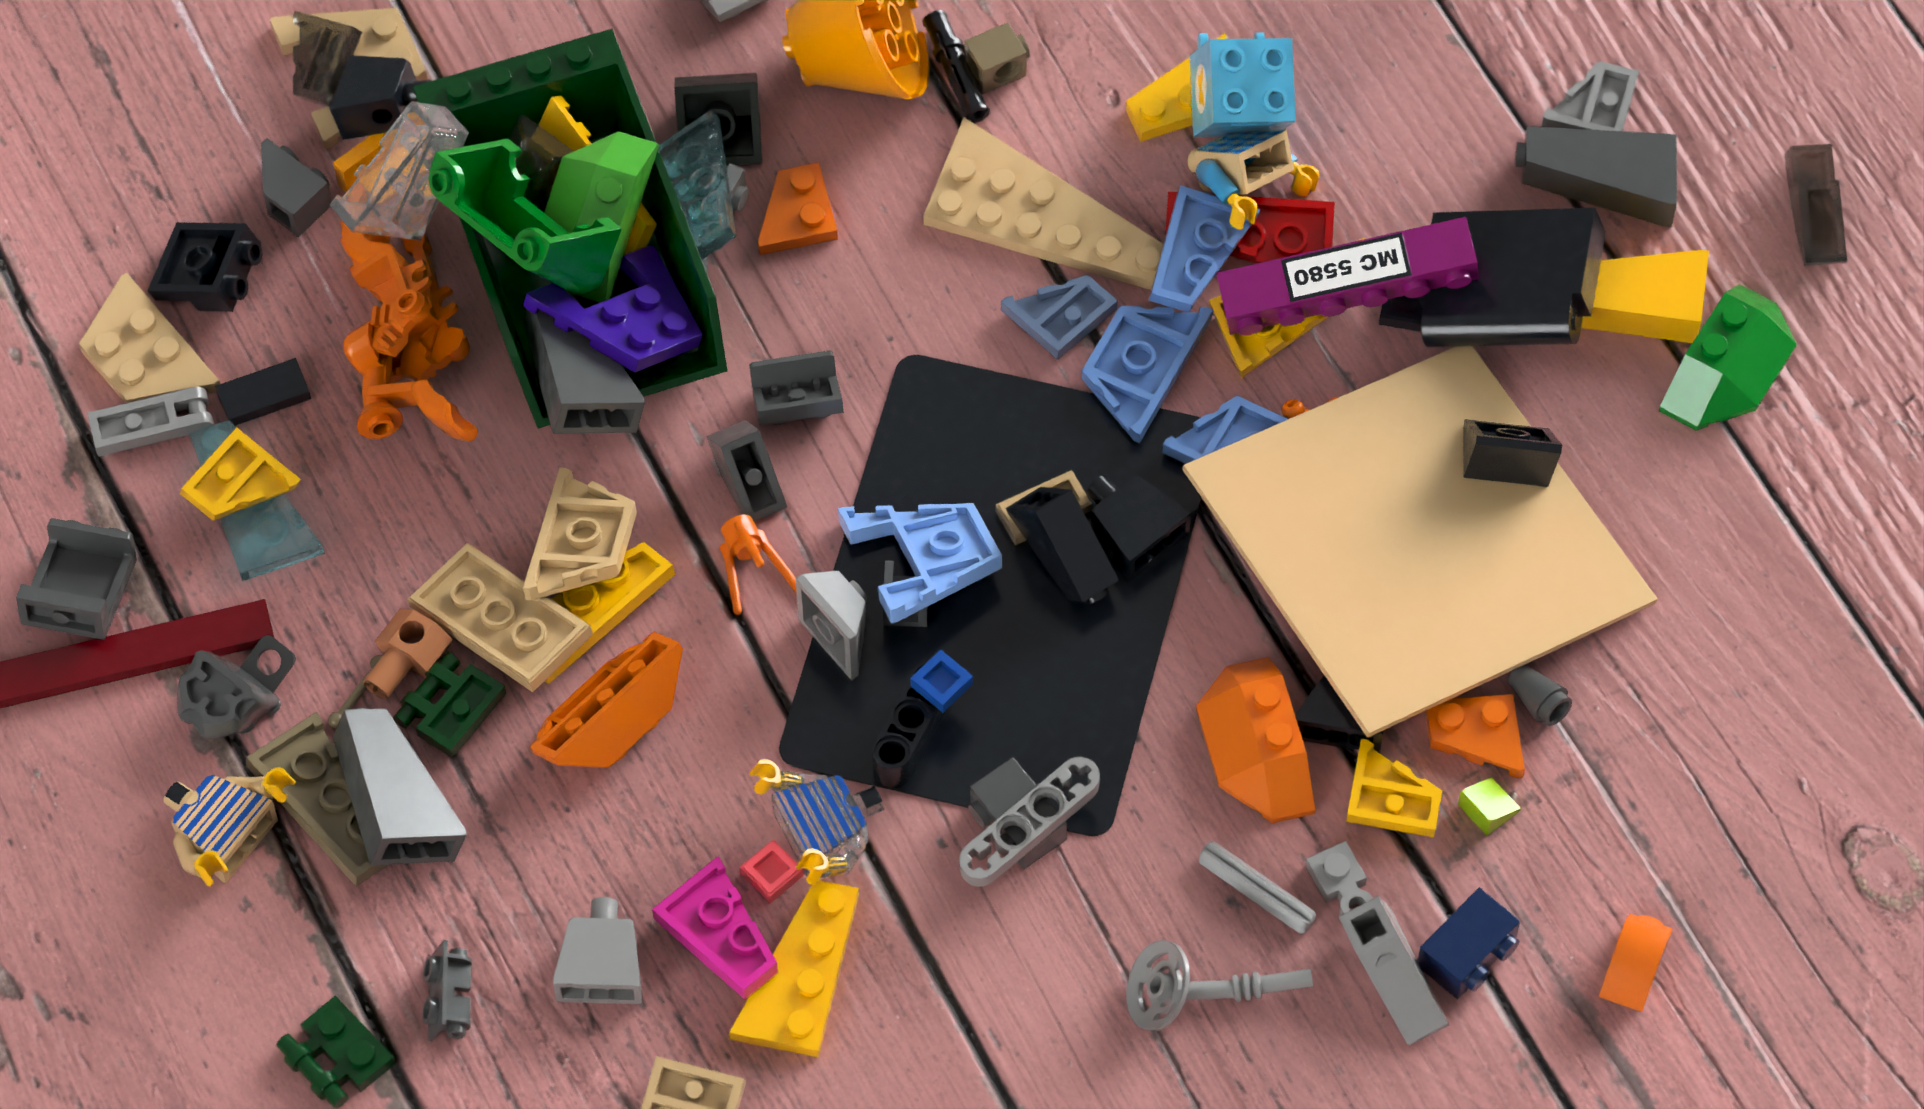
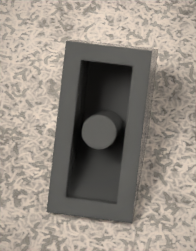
(747, 470)

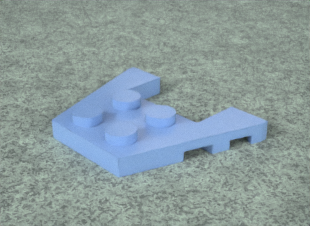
(941, 542)

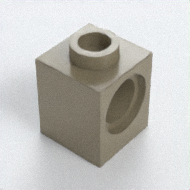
(996, 57)

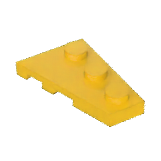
(1163, 104)

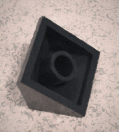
(1509, 453)

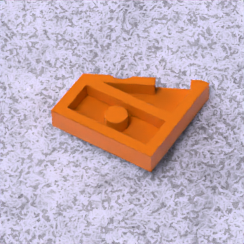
(797, 211)
(1478, 730)

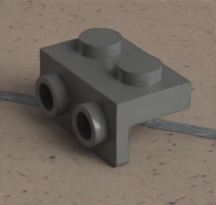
(795, 388)

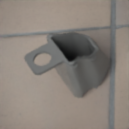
(230, 698)

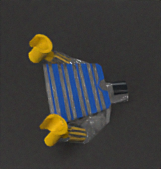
(819, 818)

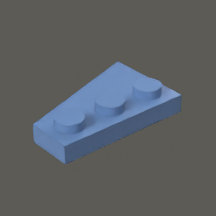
(1194, 248)

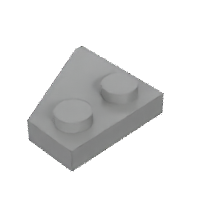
(1597, 101)

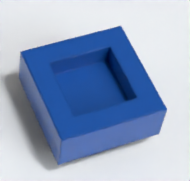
(941, 681)

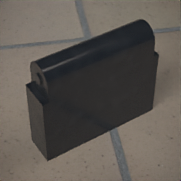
(1532, 283)

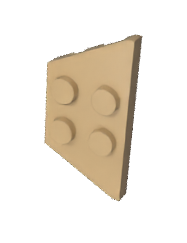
(140, 348)
(579, 537)

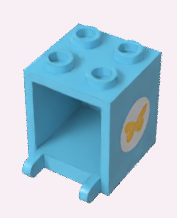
(1242, 85)

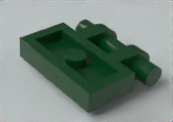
(458, 711)
(345, 1043)

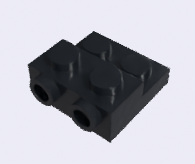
(206, 265)

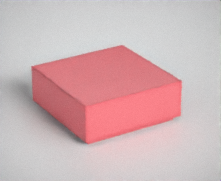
(771, 871)

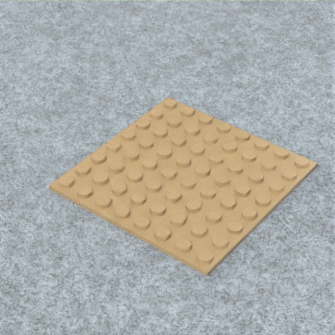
(1400, 564)

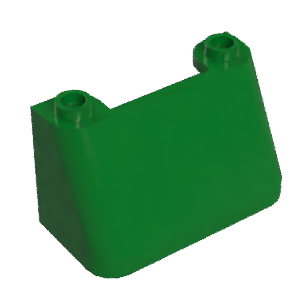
(488, 194)

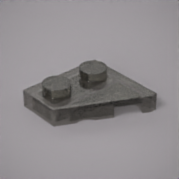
(321, 56)

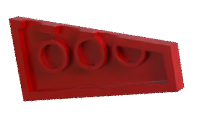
(1281, 228)

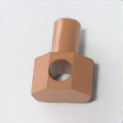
(403, 657)

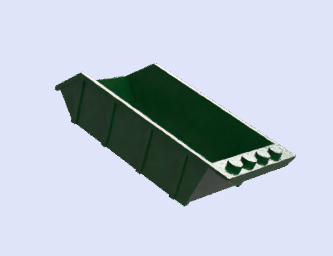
(604, 98)

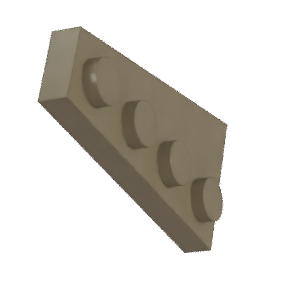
(320, 794)

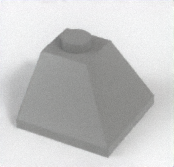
(834, 616)

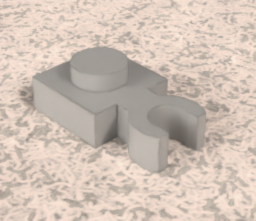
(1338, 876)

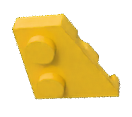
(237, 478)
(1391, 795)

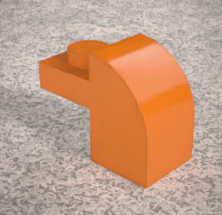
(1635, 961)

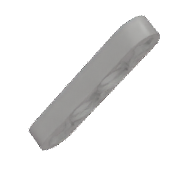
(1026, 818)

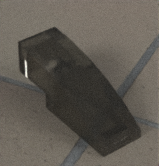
(1816, 204)

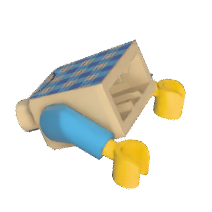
(1244, 163)

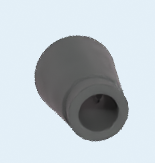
(1541, 696)

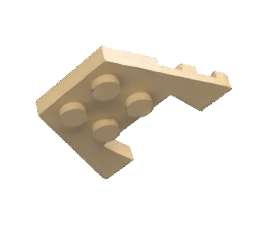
(382, 36)

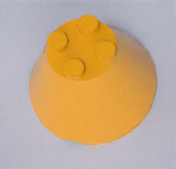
(859, 46)

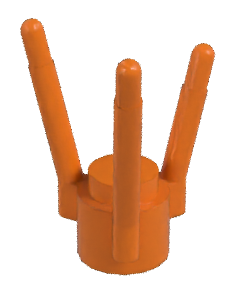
(746, 542)

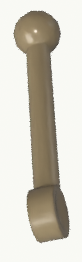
(335, 717)

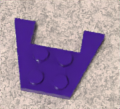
(632, 327)

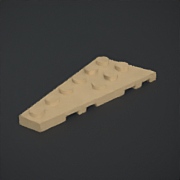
(1018, 205)

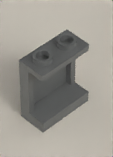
(78, 579)

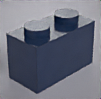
(1469, 944)

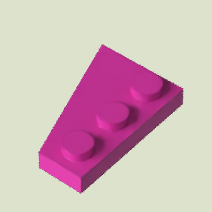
(715, 927)

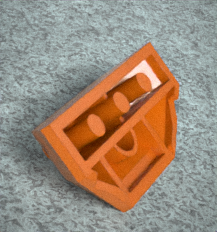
(613, 706)
(1257, 741)

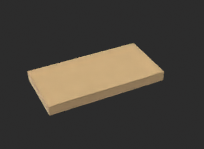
(489, 614)

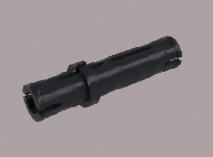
(949, 52)

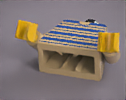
(223, 820)

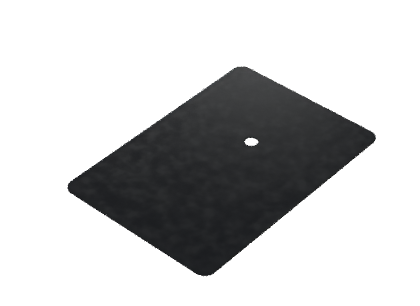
(1045, 669)

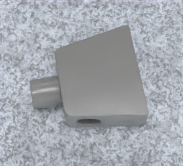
(599, 958)

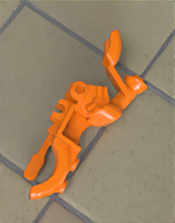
(403, 337)

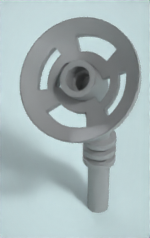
(1175, 990)

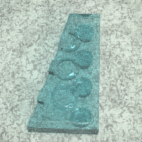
(701, 181)
(265, 534)

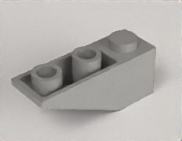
(1394, 969)

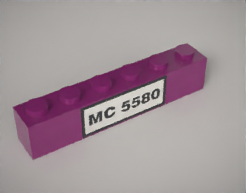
(1348, 276)

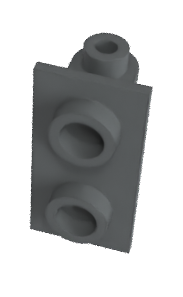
(445, 975)

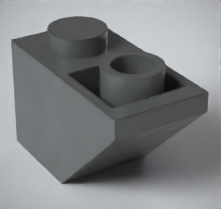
(291, 190)

